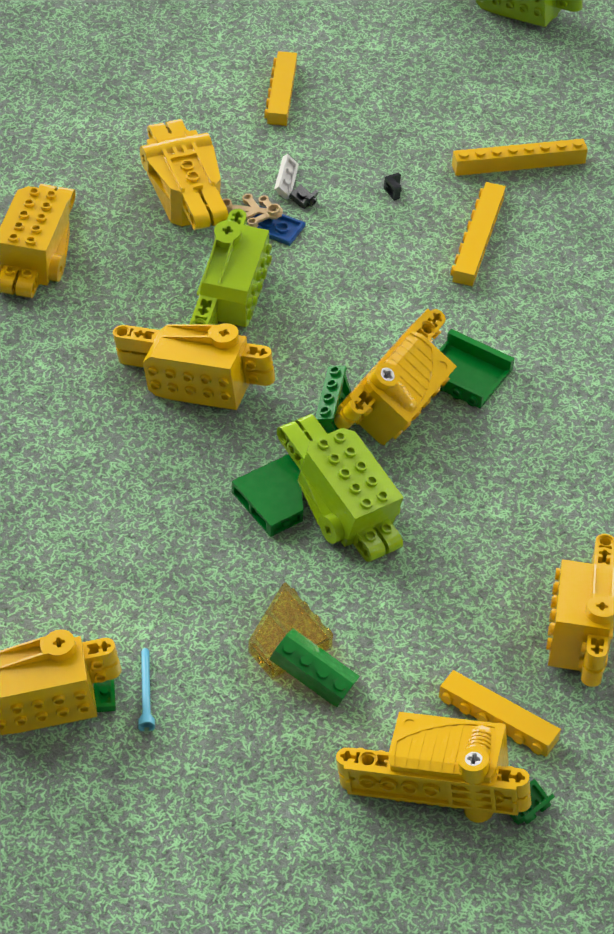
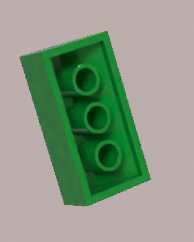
(314, 667)

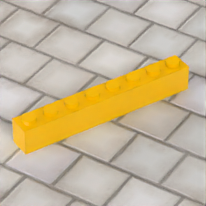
(519, 157)
(478, 234)

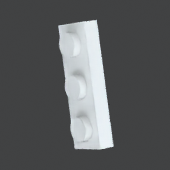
(286, 176)

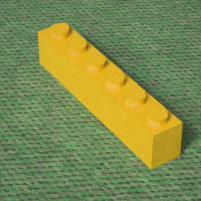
(281, 88)
(490, 707)

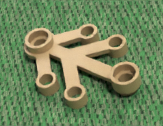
(271, 211)

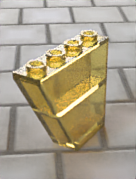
(282, 615)

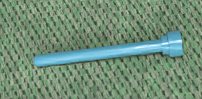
(146, 718)

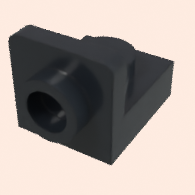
(392, 185)
(303, 197)

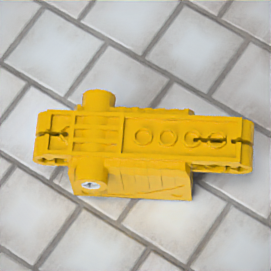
(399, 382)
(441, 765)

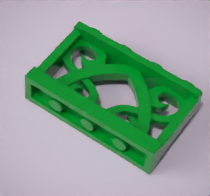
(332, 395)

